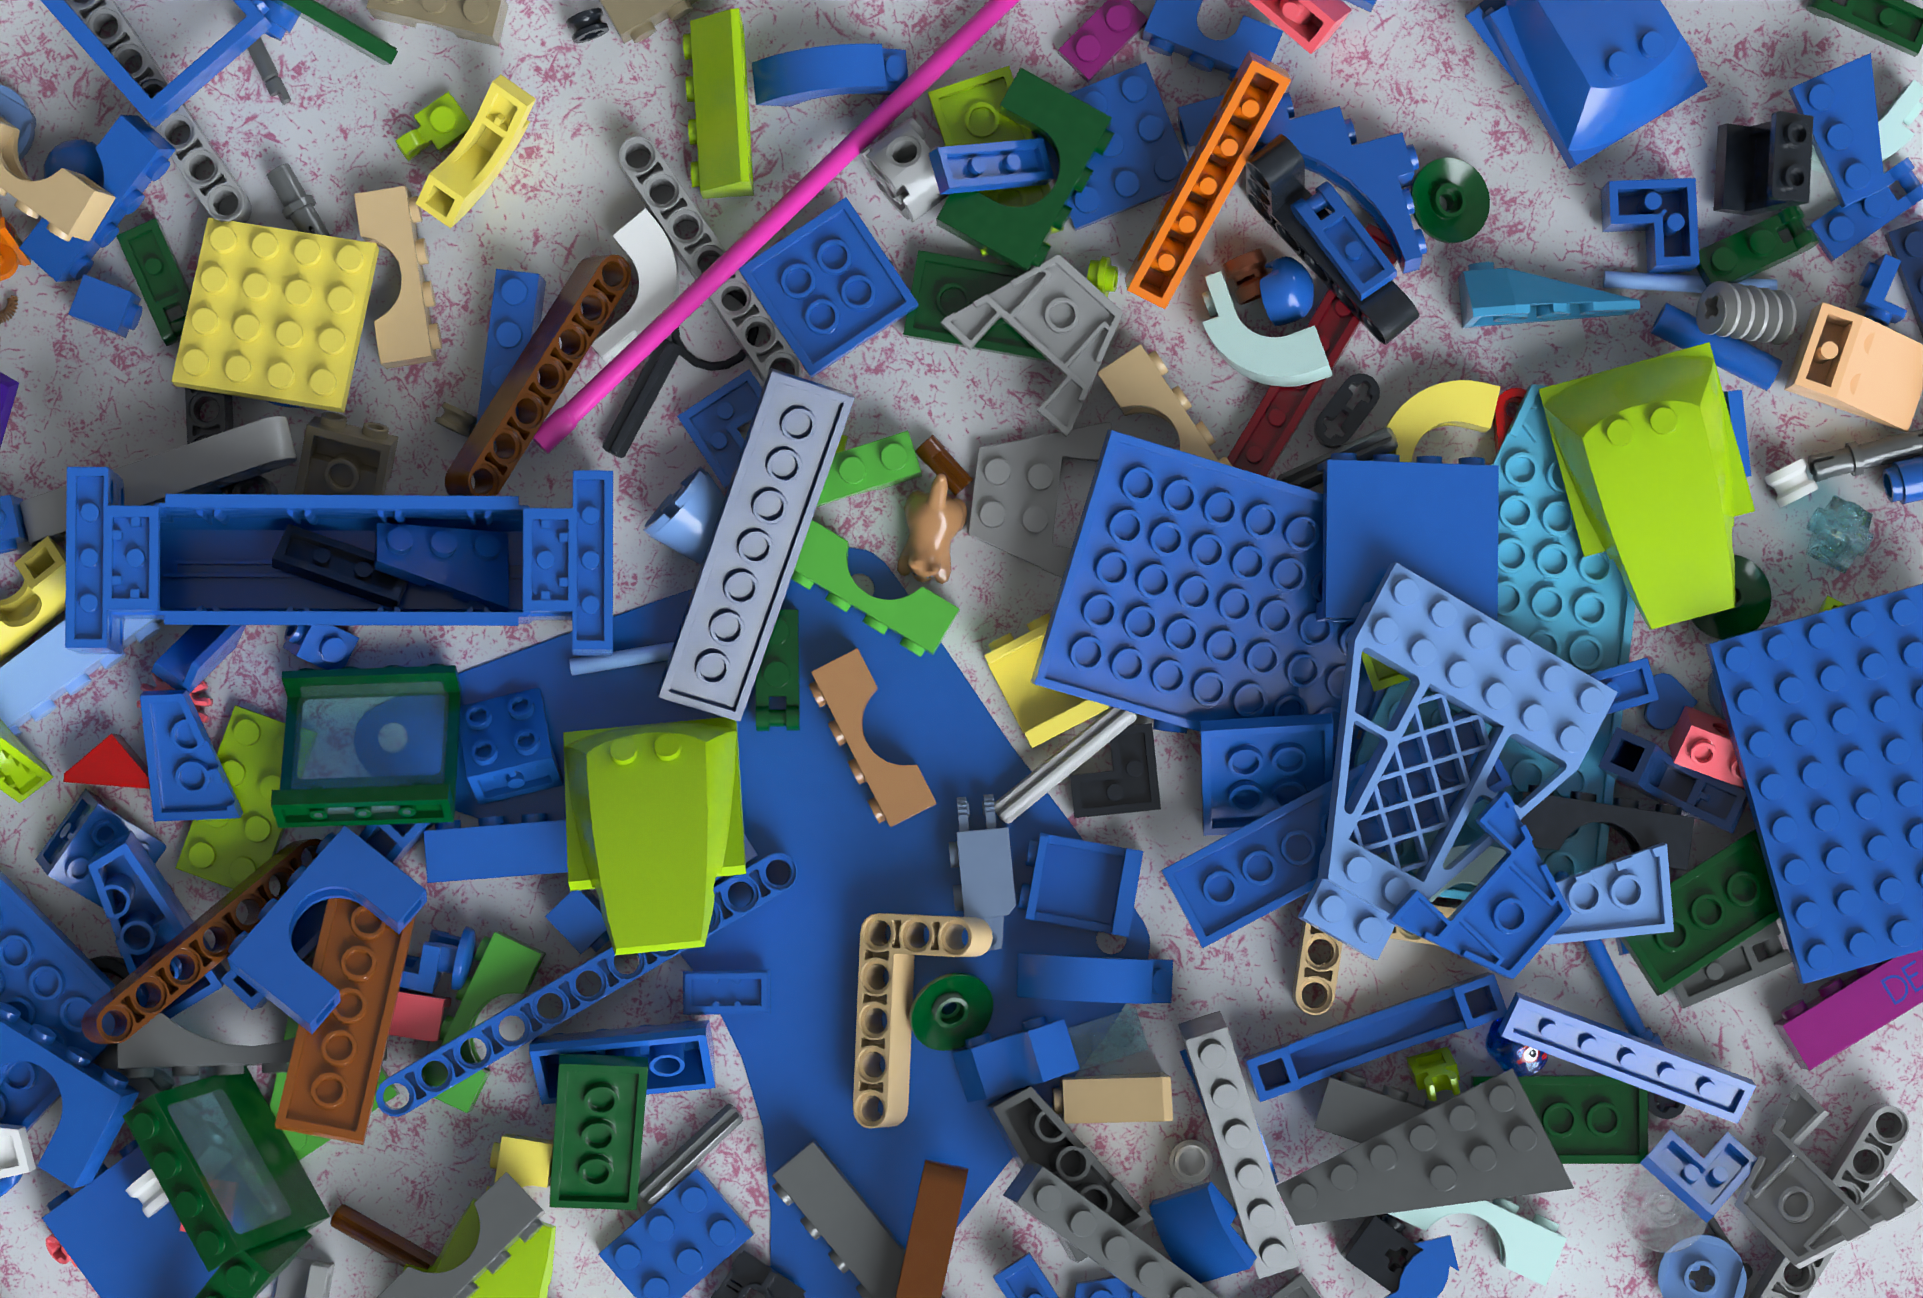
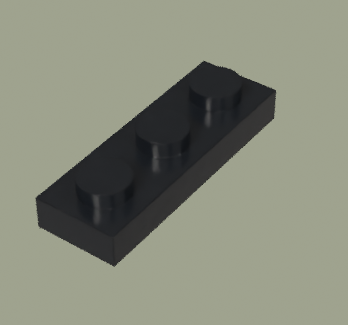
(336, 566)

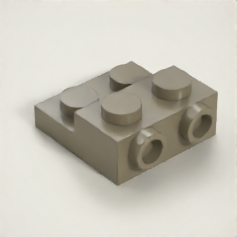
(345, 457)

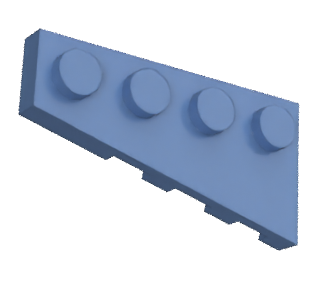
(1618, 898)

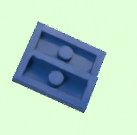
(1200, 1234)

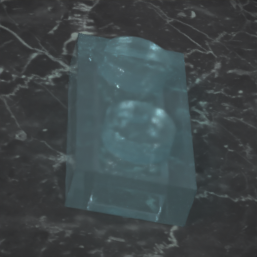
(1107, 1038)

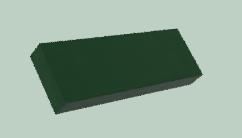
(341, 29)

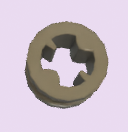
(456, 420)

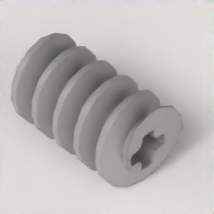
(1746, 313)

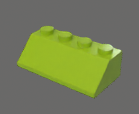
(721, 105)

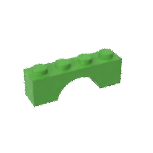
(871, 468)
(918, 618)
(504, 968)

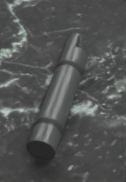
(268, 71)

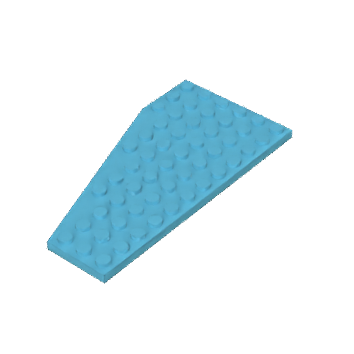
(1556, 601)

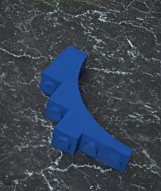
(1366, 171)

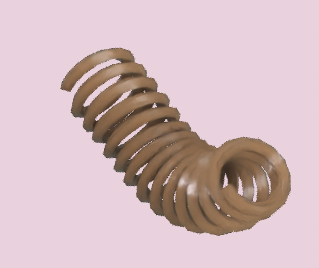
(10, 305)

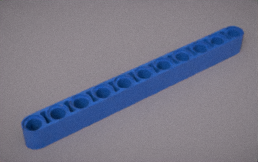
(573, 1001)

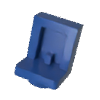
(1876, 282)
(320, 644)

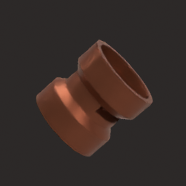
(1244, 268)

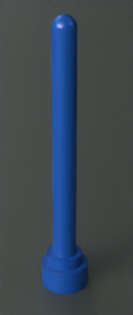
(1615, 986)

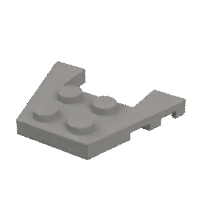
(1059, 318)
(1019, 493)
(1800, 1204)

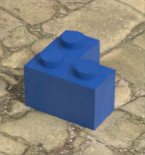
(1666, 214)

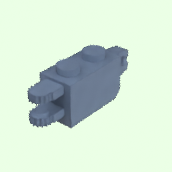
(984, 870)

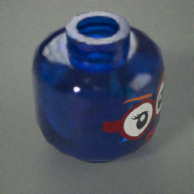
(1513, 1055)

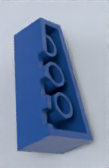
(145, 915)

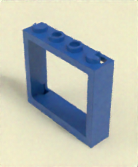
(188, 82)

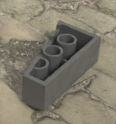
(1041, 1136)

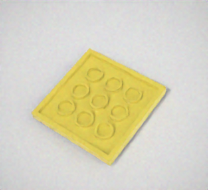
(275, 315)

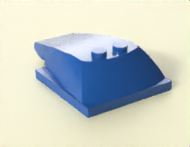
(1595, 67)

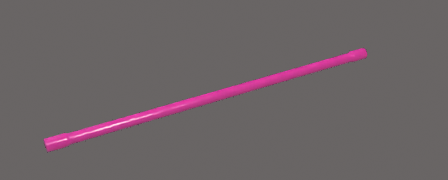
(565, 419)

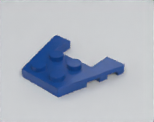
(1506, 913)

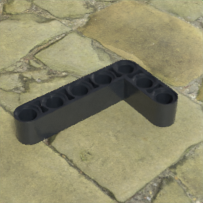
(1275, 182)

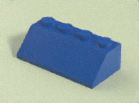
(676, 1052)

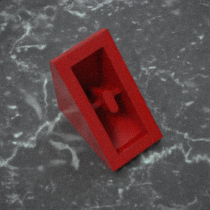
(110, 764)

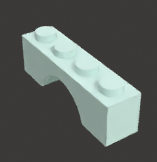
(1524, 1244)

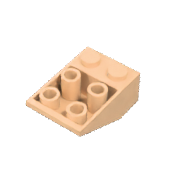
(1858, 367)

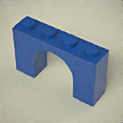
(342, 869)
(90, 1097)

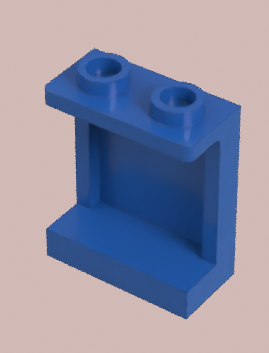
(1081, 884)

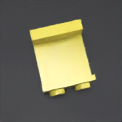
(1037, 709)

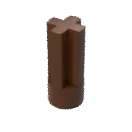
(940, 461)

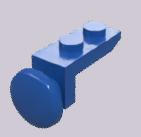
(441, 954)

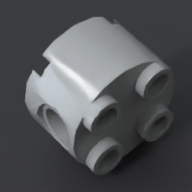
(904, 169)

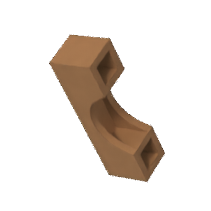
(847, 688)

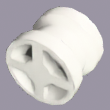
(1791, 483)
(149, 1193)

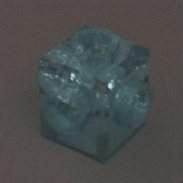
(1839, 533)

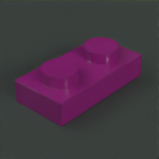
(1102, 37)

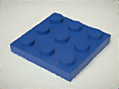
(1142, 156)
(828, 287)
(1260, 766)

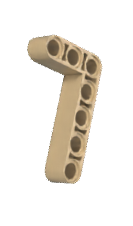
(1327, 972)
(896, 1001)

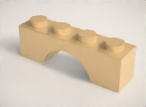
(65, 199)
(406, 330)
(1139, 388)

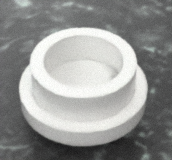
(1190, 1161)

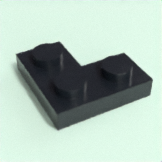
(1129, 786)

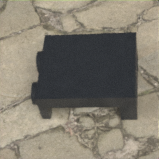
(1763, 165)

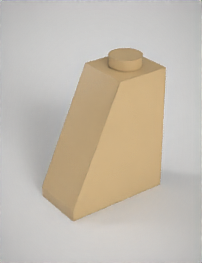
(1114, 1098)

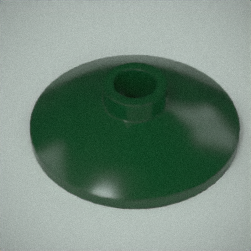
(1465, 196)
(1750, 608)
(963, 1018)

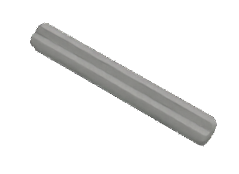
(1063, 763)

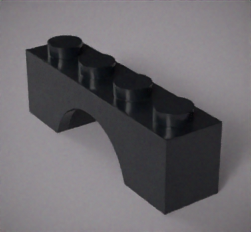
(1559, 816)

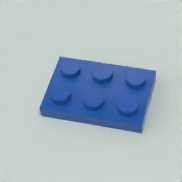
(677, 1240)

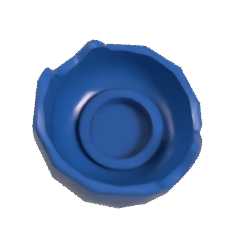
(76, 156)
(1286, 291)

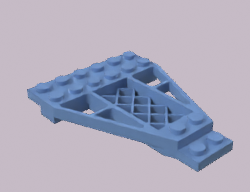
(1482, 671)

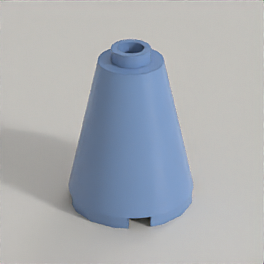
(688, 516)

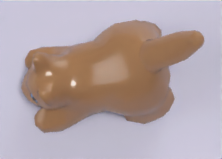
(932, 525)

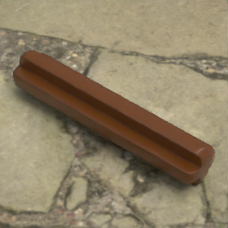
(380, 1238)

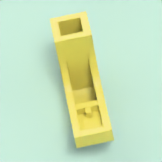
(480, 154)
(1449, 403)

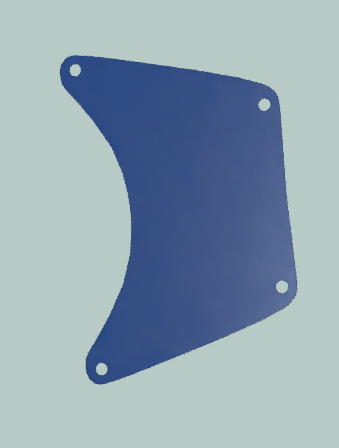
(810, 807)

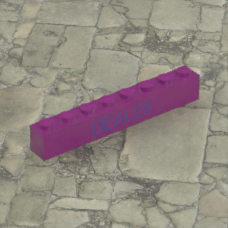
(1851, 1009)

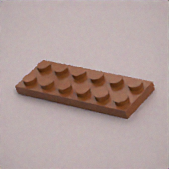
(339, 1065)

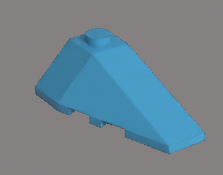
(1517, 297)

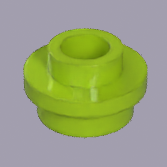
(1103, 275)

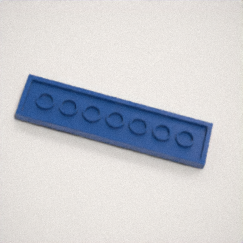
(1281, 851)

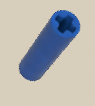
(1729, 353)

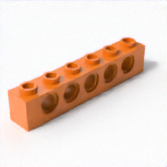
(1207, 179)

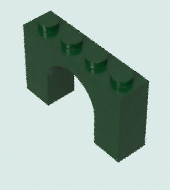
(1074, 133)
(255, 1268)

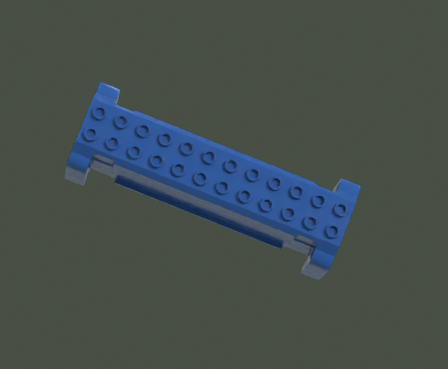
(213, 555)

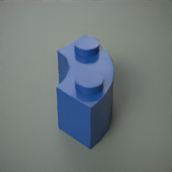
(1015, 1060)

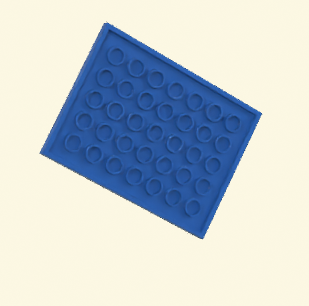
(1197, 596)
(1834, 774)

